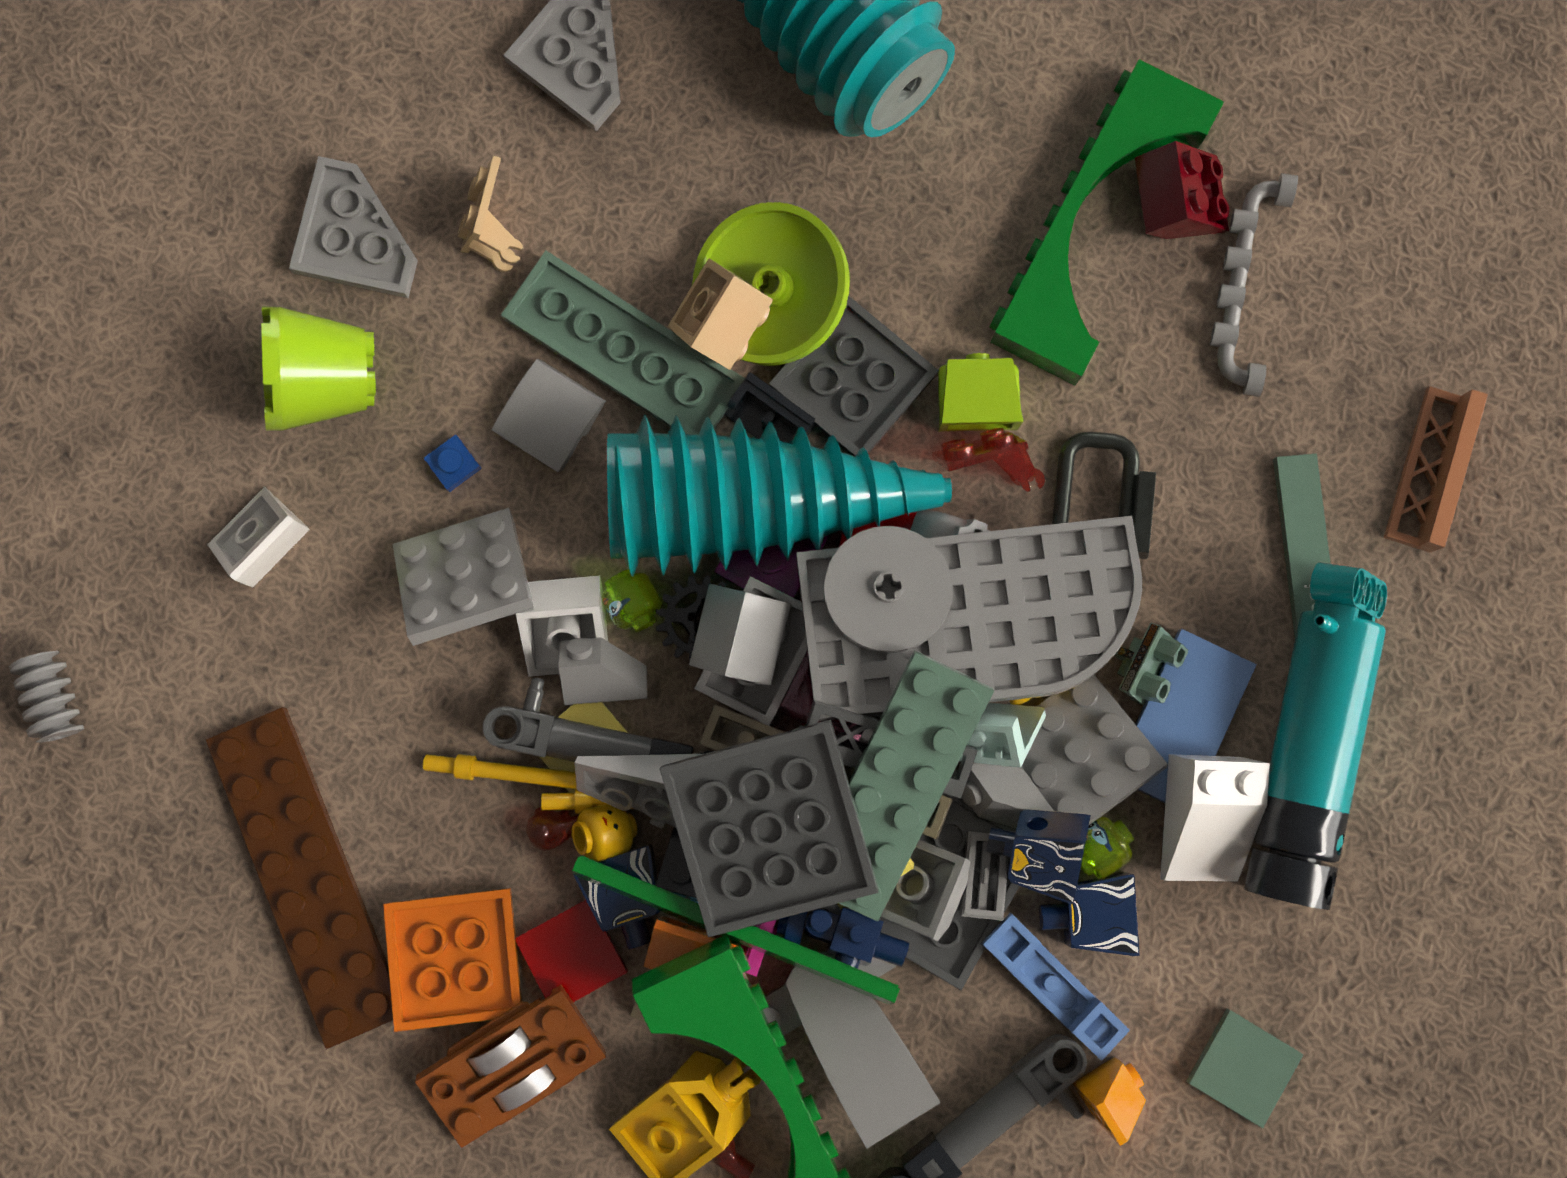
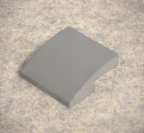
(548, 415)

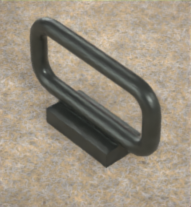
(1136, 486)

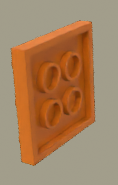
(452, 959)

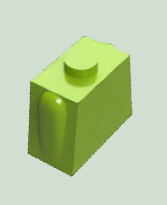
(979, 394)

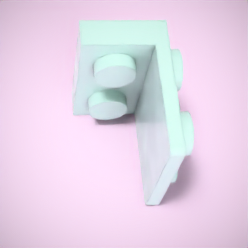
(1006, 734)

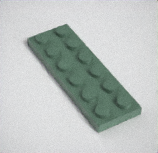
(620, 346)
(911, 765)

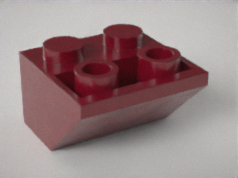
(1181, 192)

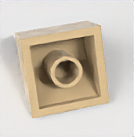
(720, 314)

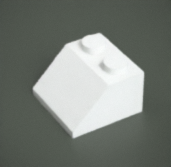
(560, 612)

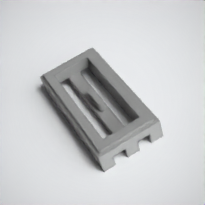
(1001, 880)

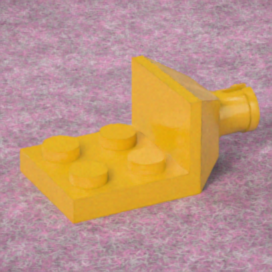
(688, 1117)

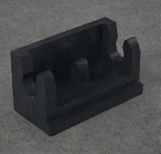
(760, 403)

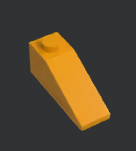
(1113, 1097)

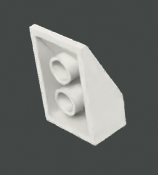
(1211, 816)

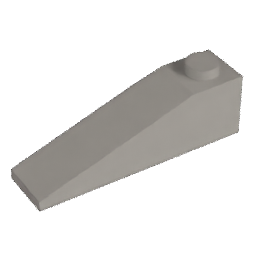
(629, 783)

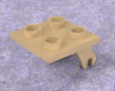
(480, 229)

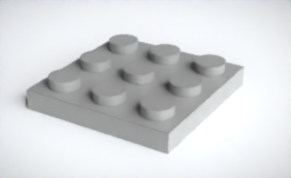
(461, 576)
(1089, 752)

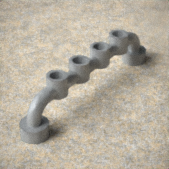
(1232, 296)

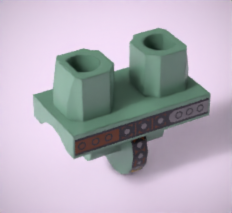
(1143, 662)

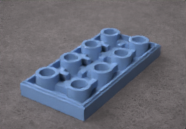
(1197, 707)

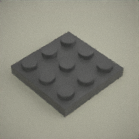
(856, 380)

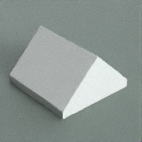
(257, 538)

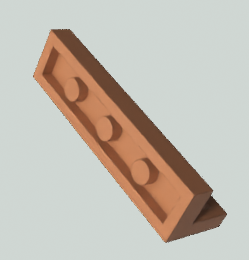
(1450, 470)

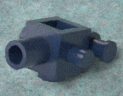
(855, 938)

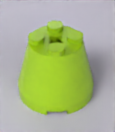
(313, 368)

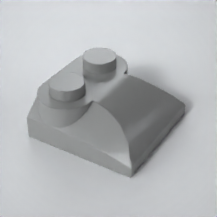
(930, 892)

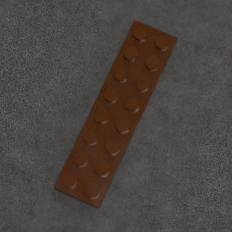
(305, 876)

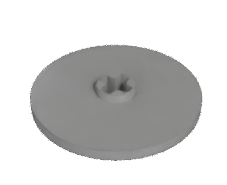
(867, 615)

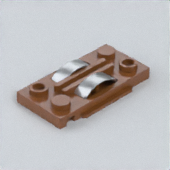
(510, 1065)

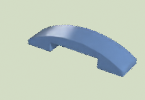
(1055, 986)

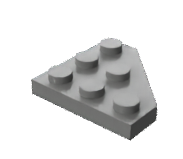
(572, 57)
(350, 234)

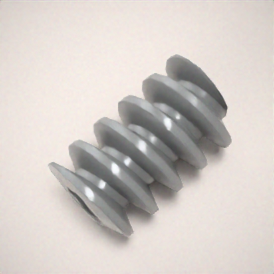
(44, 697)

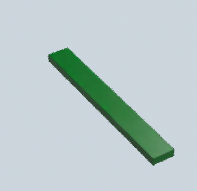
(749, 936)

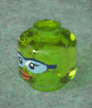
(631, 600)
(1106, 848)

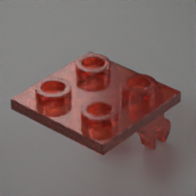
(995, 444)

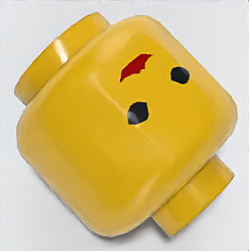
(603, 832)

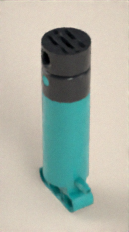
(1320, 738)

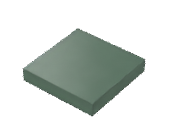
(1244, 1068)

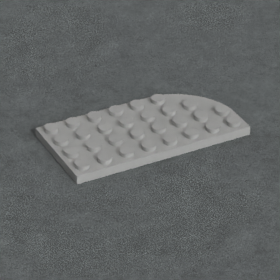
(1024, 617)

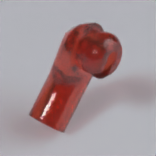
(734, 1162)

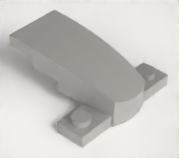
(857, 1050)

